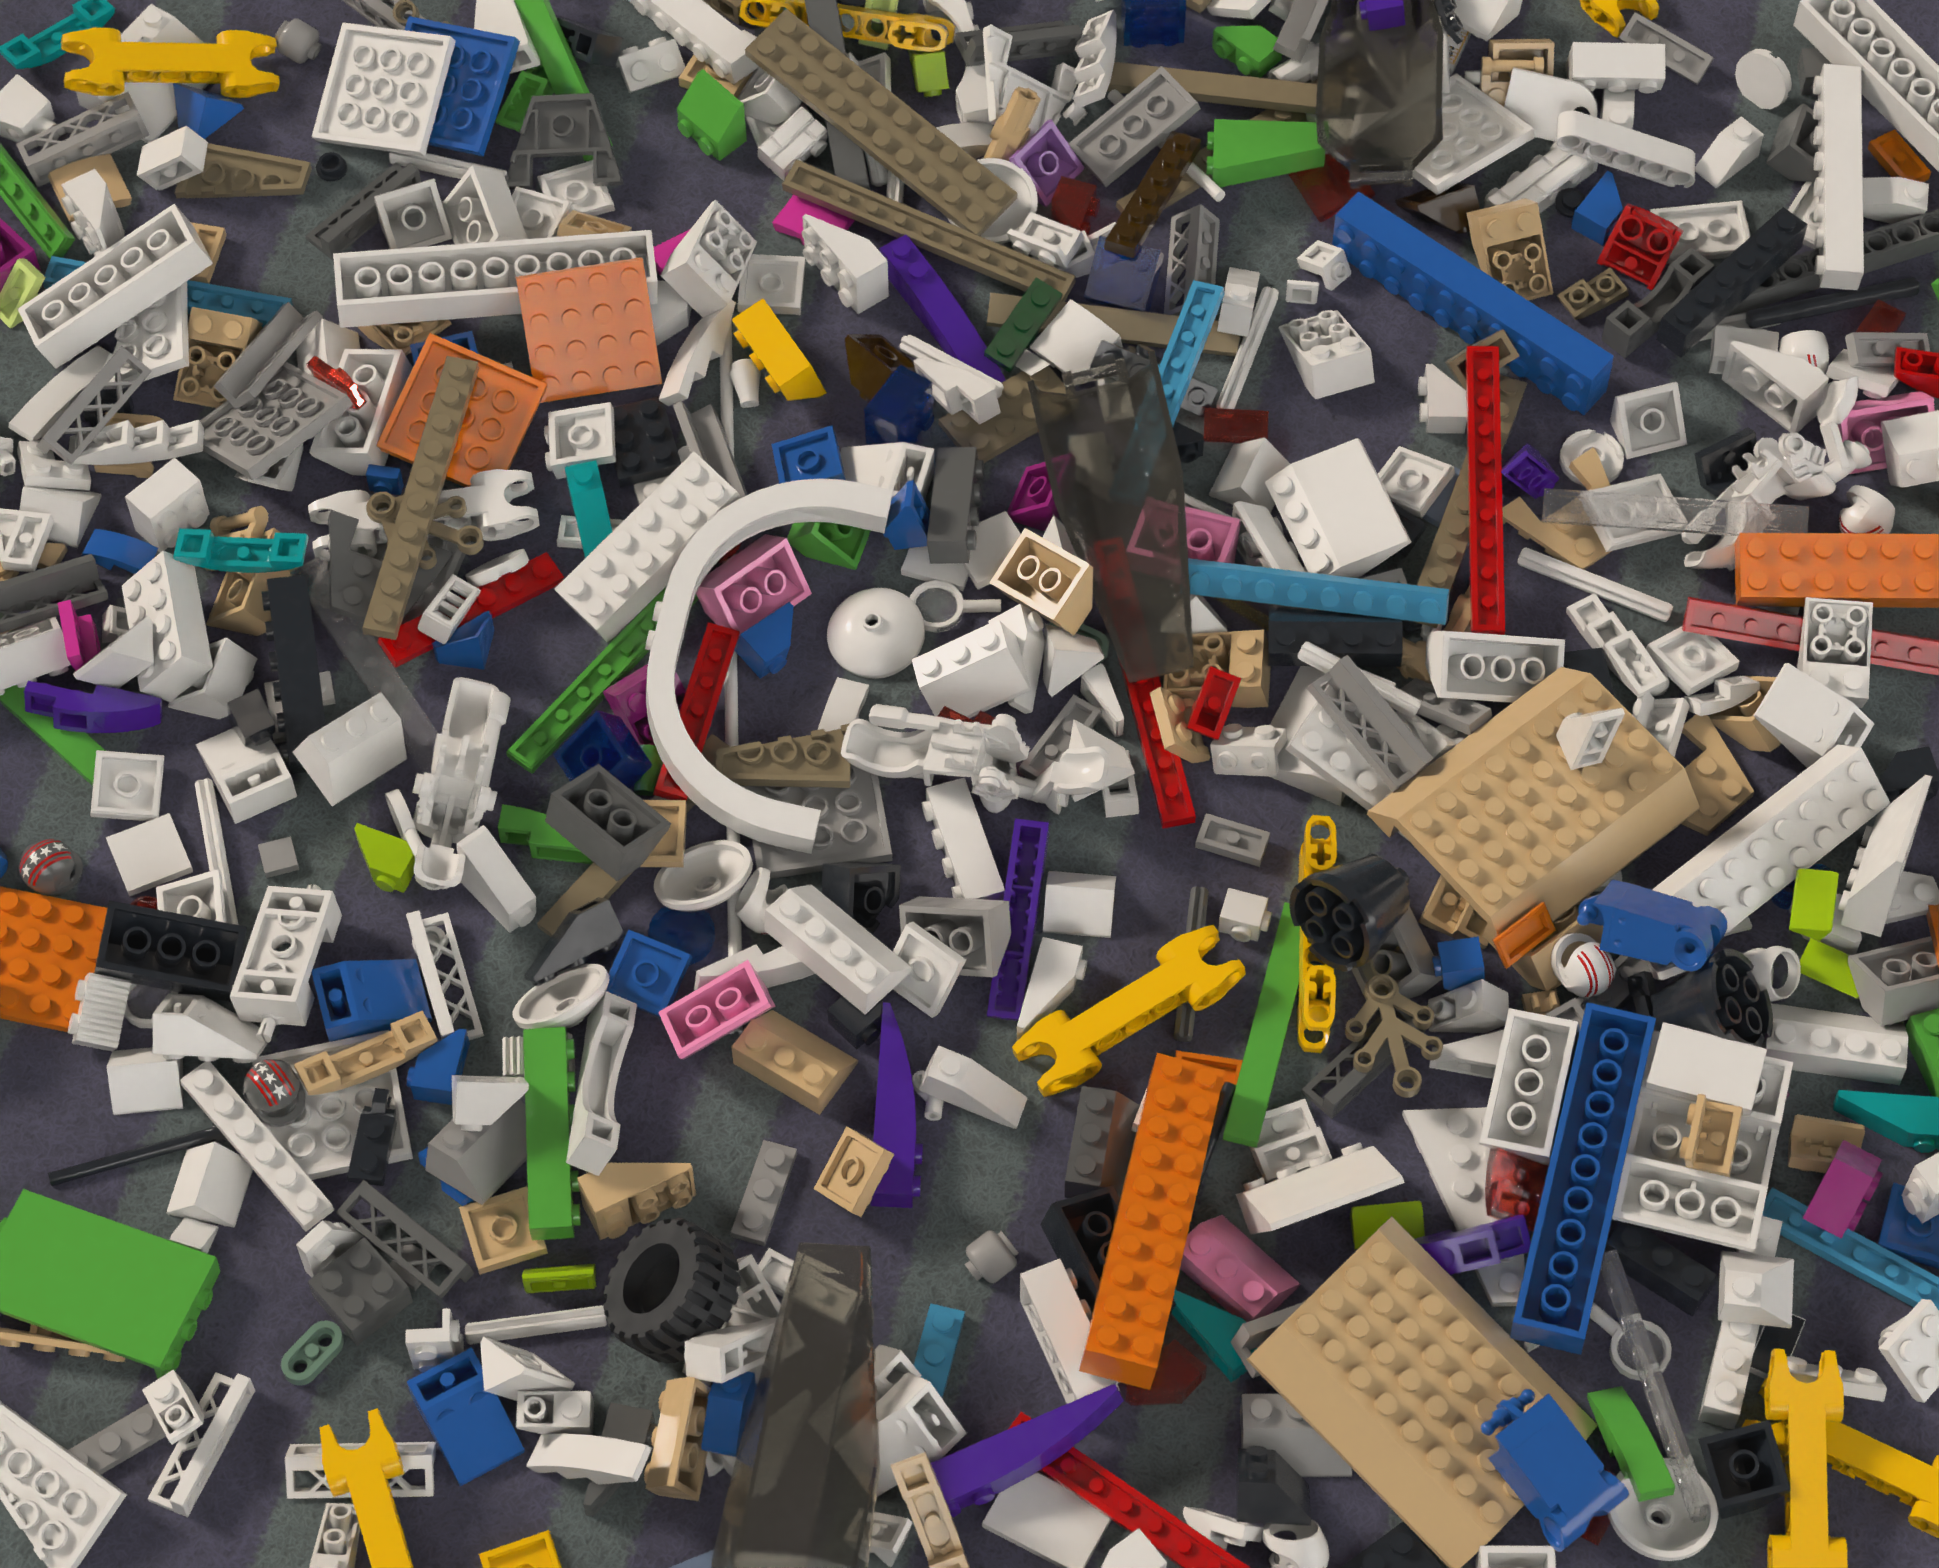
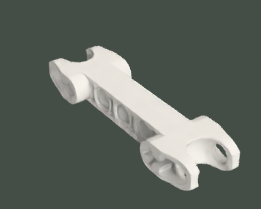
(485, 501)

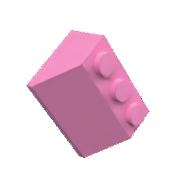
(1865, 420)
(1211, 536)
(753, 584)
(716, 1009)
(1235, 1270)

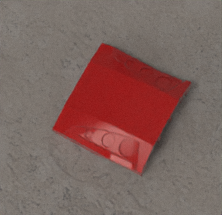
(1640, 245)

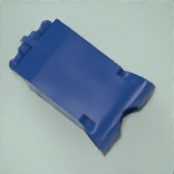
(1653, 925)
(1551, 1467)

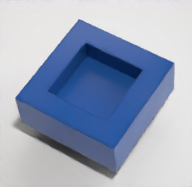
(384, 479)

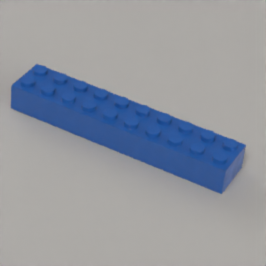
(1471, 302)
(1583, 1179)

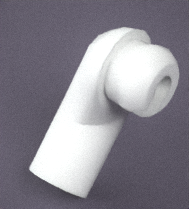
(934, 1106)

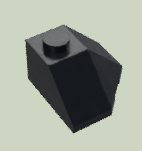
(862, 889)

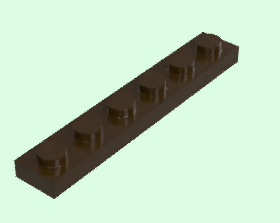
(1152, 194)

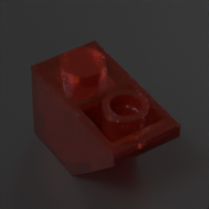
(1075, 203)
(1174, 1379)

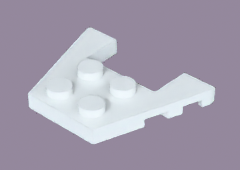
(1003, 80)

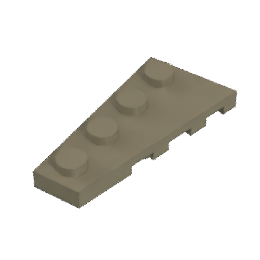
(245, 174)
(789, 762)

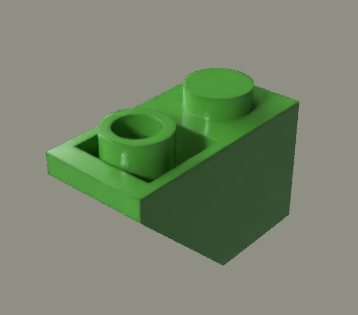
(1247, 48)

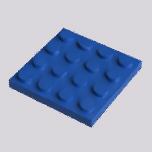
(472, 85)

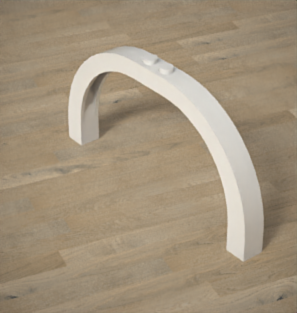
(767, 508)

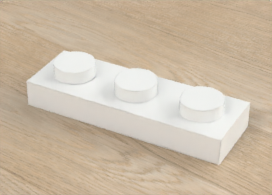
(1859, 1383)

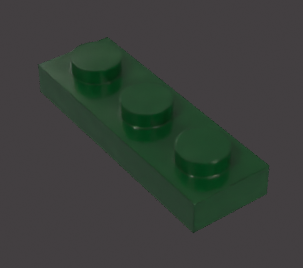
(1023, 324)

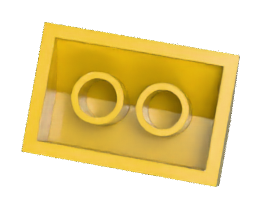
(777, 353)

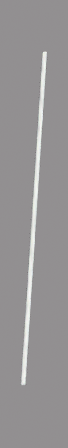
(731, 681)

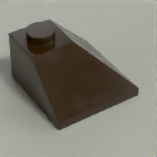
(1445, 209)
(872, 362)

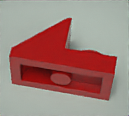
(1213, 703)

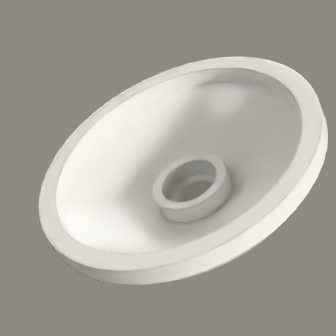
(1020, 208)
(880, 648)
(709, 876)
(563, 999)
(1676, 1536)

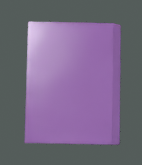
(1046, 159)

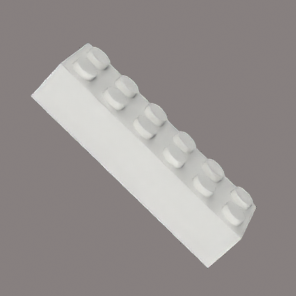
(115, 286)
(642, 551)

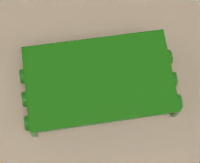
(102, 1281)

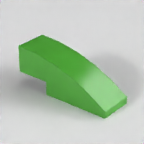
(529, 828)

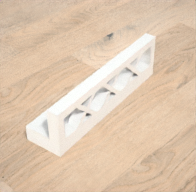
(431, 974)
(209, 1447)
(309, 1458)

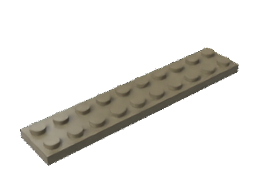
(881, 124)

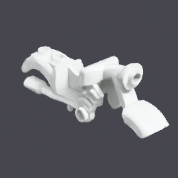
(1791, 469)
(972, 751)
(459, 780)

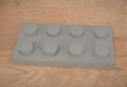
(1134, 126)

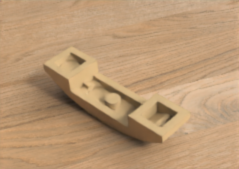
(368, 1059)
(929, 1512)

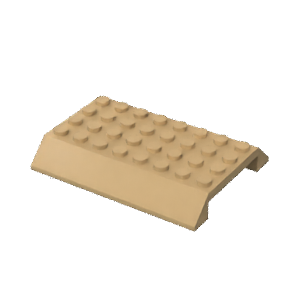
(1522, 827)
(1398, 1383)

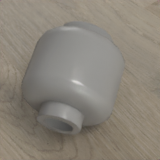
(298, 41)
(991, 1256)

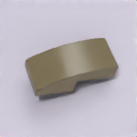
(1591, 296)

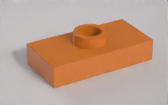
(1898, 157)

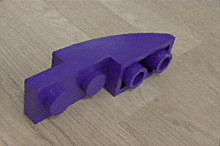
(101, 712)
(1478, 1245)

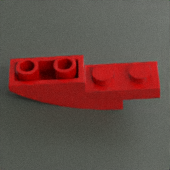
(1918, 370)

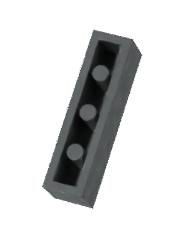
(953, 505)

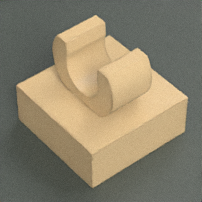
(1540, 1002)

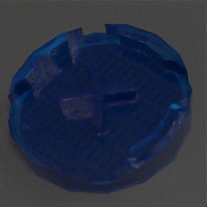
(684, 930)

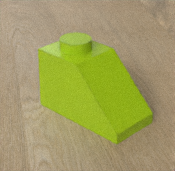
(929, 71)
(386, 857)

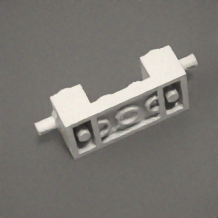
(275, 984)

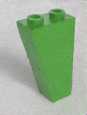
(1261, 150)

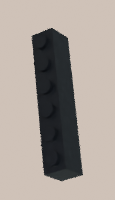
(1731, 282)
(296, 663)

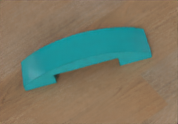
(46, 45)
(240, 554)

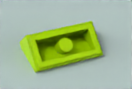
(1814, 902)
(1828, 967)
(1369, 1218)
(559, 1278)

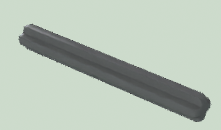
(1195, 920)

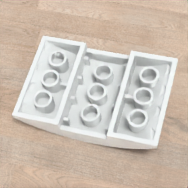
(1669, 1197)

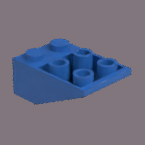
(368, 995)
(465, 1418)

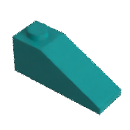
(588, 504)
(1899, 1117)
(1212, 1331)

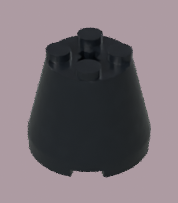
(1350, 909)
(1717, 1000)

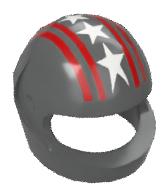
(48, 866)
(271, 1087)

